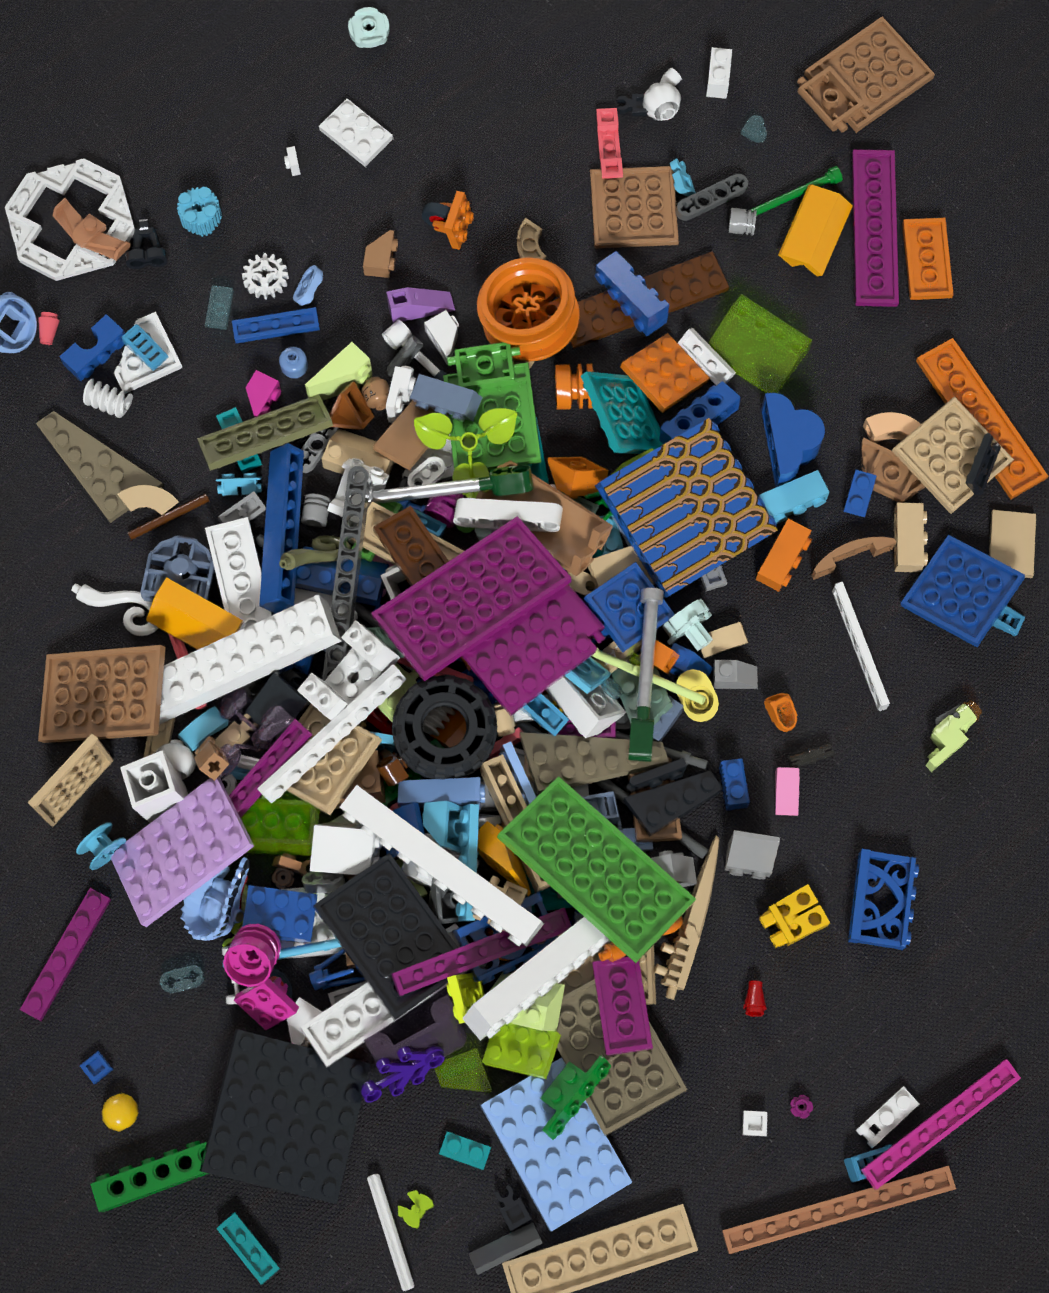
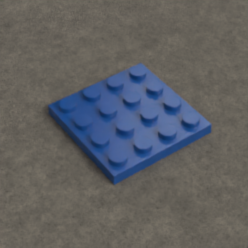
(962, 590)

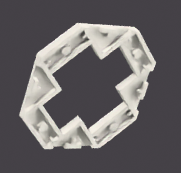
(60, 179)

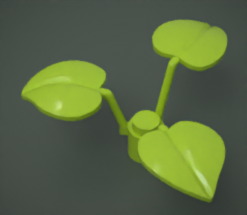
(496, 423)

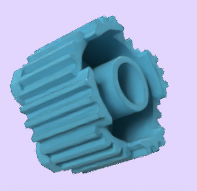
(199, 211)

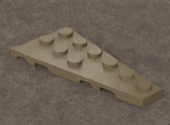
(94, 465)

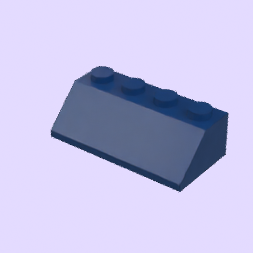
(321, 577)

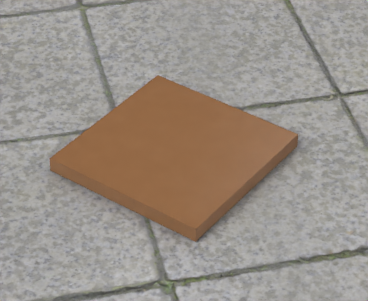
(634, 208)

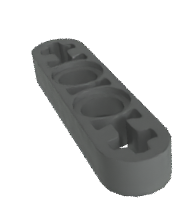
(710, 195)

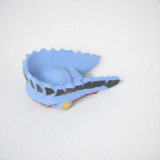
(216, 905)

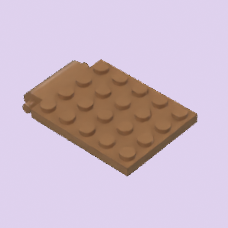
(863, 78)

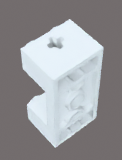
(367, 657)

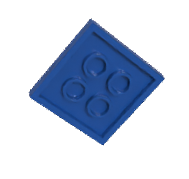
(620, 608)

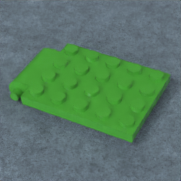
(502, 384)

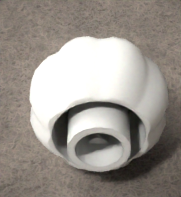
(661, 101)
(180, 757)

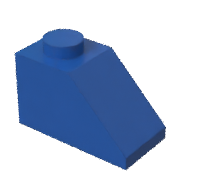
(687, 661)

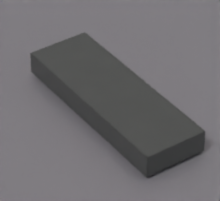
(505, 1248)

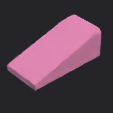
(786, 791)

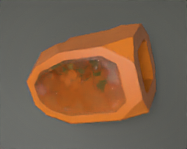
(781, 711)

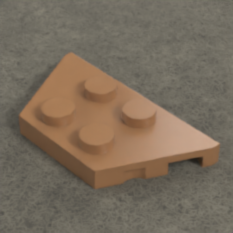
(893, 476)

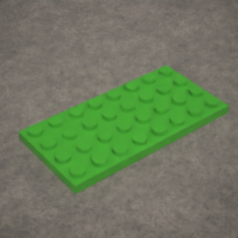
(596, 869)

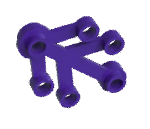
(403, 1073)

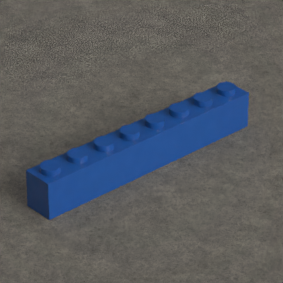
(281, 527)

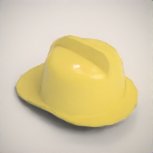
(700, 683)

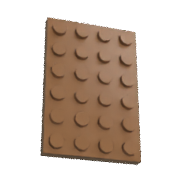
(102, 694)

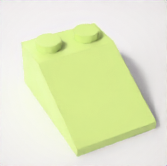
(345, 368)

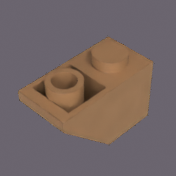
(379, 255)

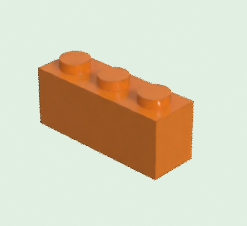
(784, 555)

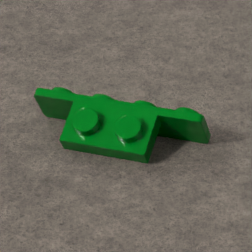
(569, 1093)

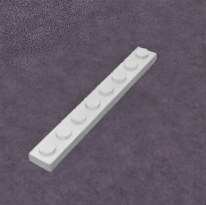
(332, 733)

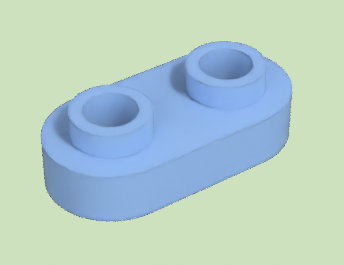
(307, 286)

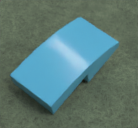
(202, 727)

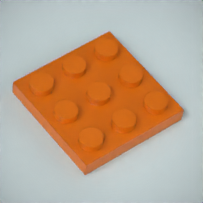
(664, 372)

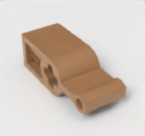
(211, 758)

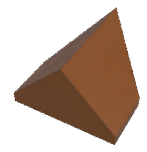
(351, 409)

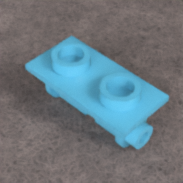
(230, 484)

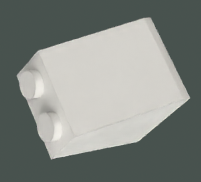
(153, 785)
(343, 849)

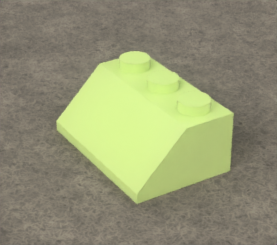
(544, 1012)

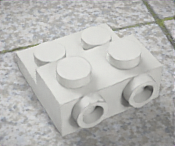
(400, 391)

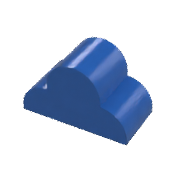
(790, 435)

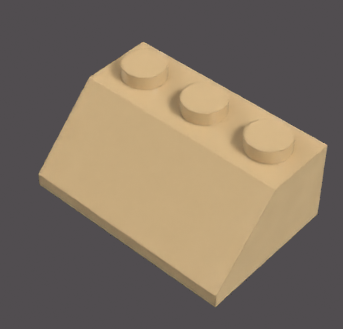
(349, 445)

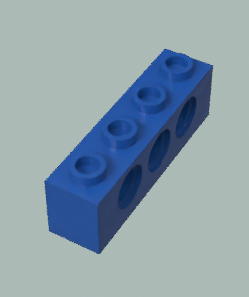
(725, 402)

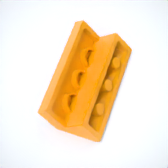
(815, 229)
(190, 616)

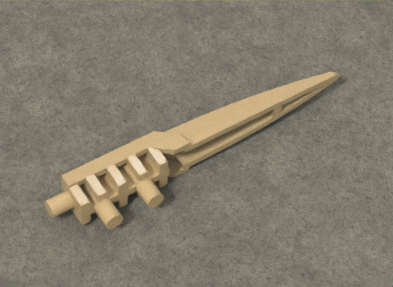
(690, 932)

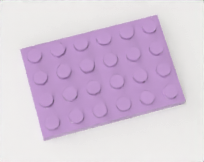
(181, 850)

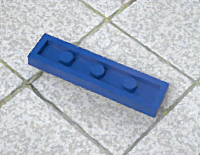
(275, 325)

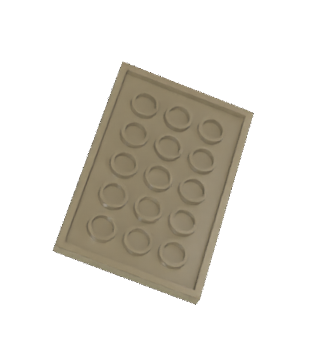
(634, 1081)

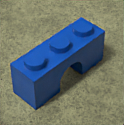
(83, 361)

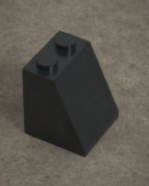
(281, 691)

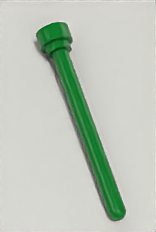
(832, 176)

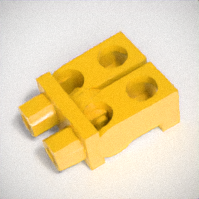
(787, 919)

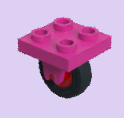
(269, 1001)

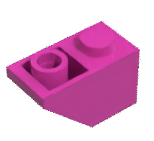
(262, 393)

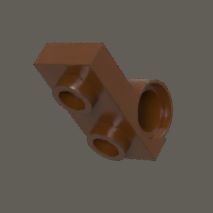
(391, 767)

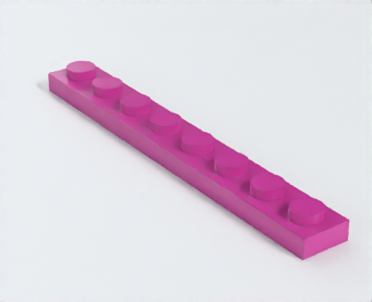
(940, 1124)

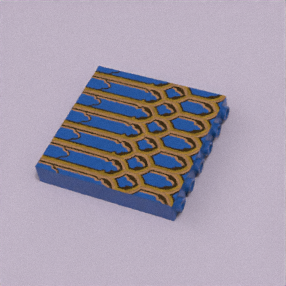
(686, 507)

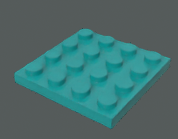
(622, 412)

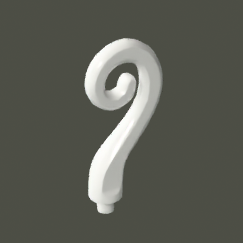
(100, 599)

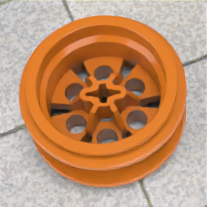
(510, 287)

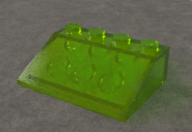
(759, 345)

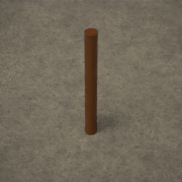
(168, 516)

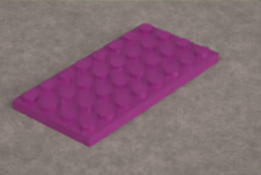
(471, 598)

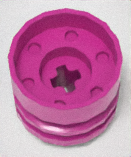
(252, 955)

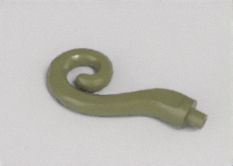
(323, 551)

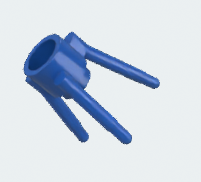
(323, 978)

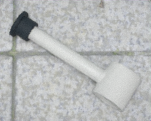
(398, 335)

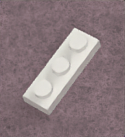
(706, 357)

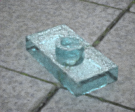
(219, 307)

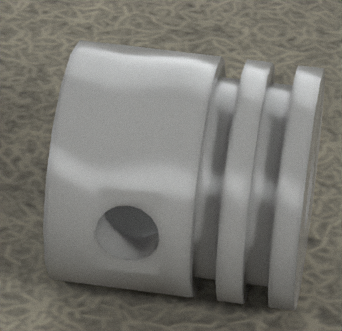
(742, 221)
(315, 510)

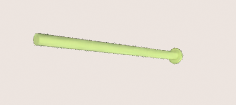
(662, 682)

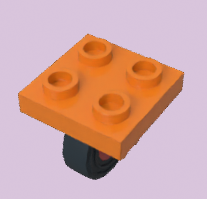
(450, 218)

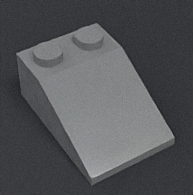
(751, 854)

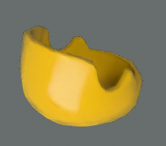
(119, 1112)

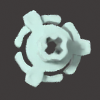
(688, 623)

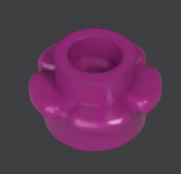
(796, 1102)

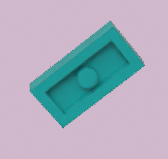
(465, 1150)

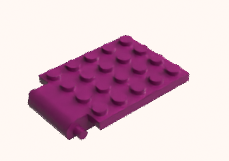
(536, 649)

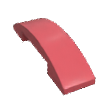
(609, 143)

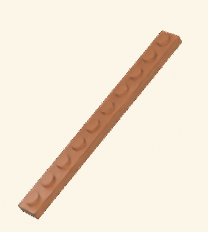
(838, 1210)

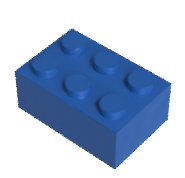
(283, 911)

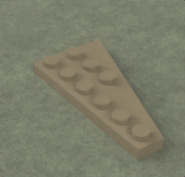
(582, 759)

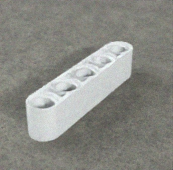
(496, 513)

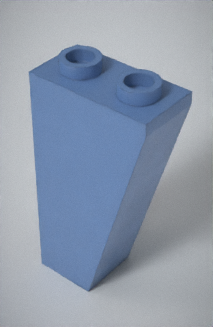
(455, 790)

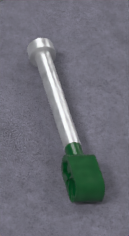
(501, 481)
(642, 726)

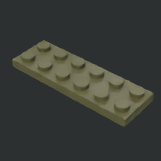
(265, 432)

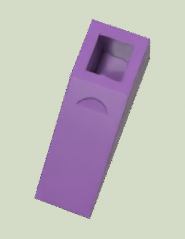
(417, 303)

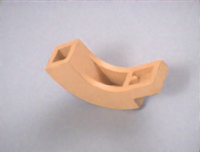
(889, 426)

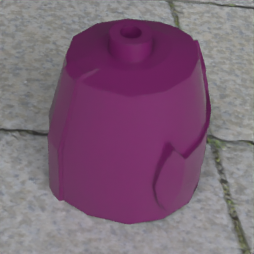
(443, 508)

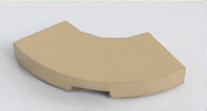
(528, 240)
(149, 497)

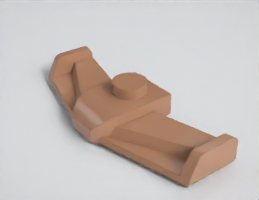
(88, 231)

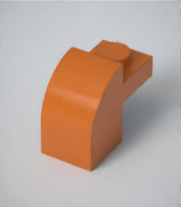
(664, 657)

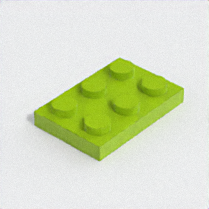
(522, 1050)

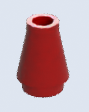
(755, 1000)

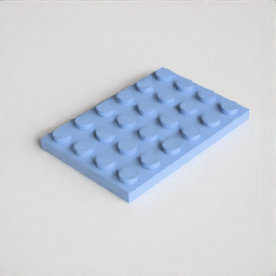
(561, 1173)

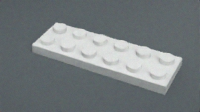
(237, 570)

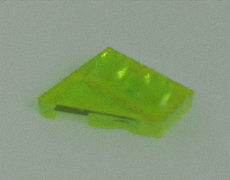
(464, 1073)

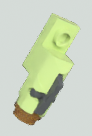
(951, 730)

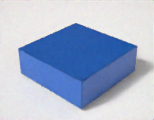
(96, 1067)

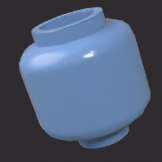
(293, 362)

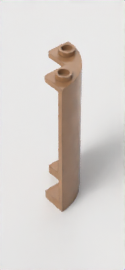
(579, 531)

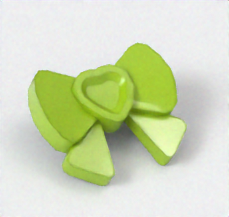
(413, 1216)

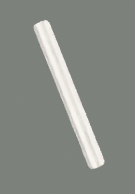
(390, 1232)

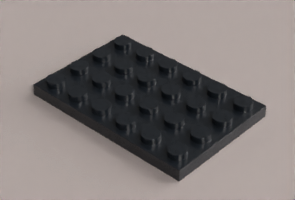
(385, 930)

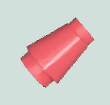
(47, 327)

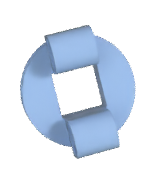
(23, 335)

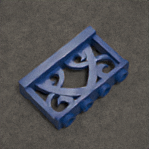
(860, 922)
(476, 932)

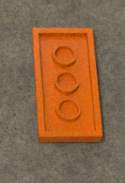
(927, 258)

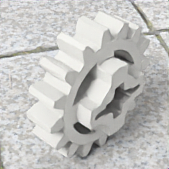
(274, 277)

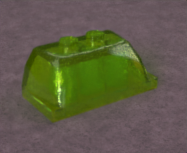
(281, 826)

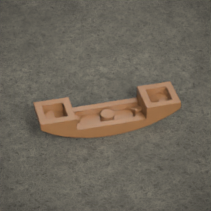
(876, 545)

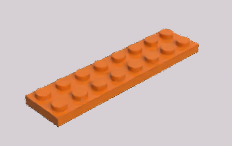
(956, 377)

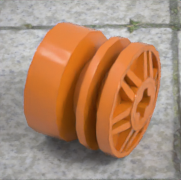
(570, 387)

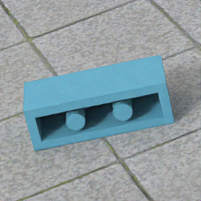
(795, 496)

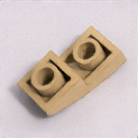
(725, 639)

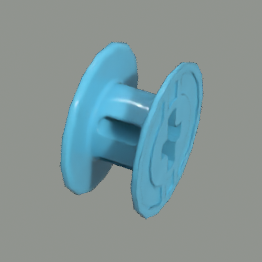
(100, 845)

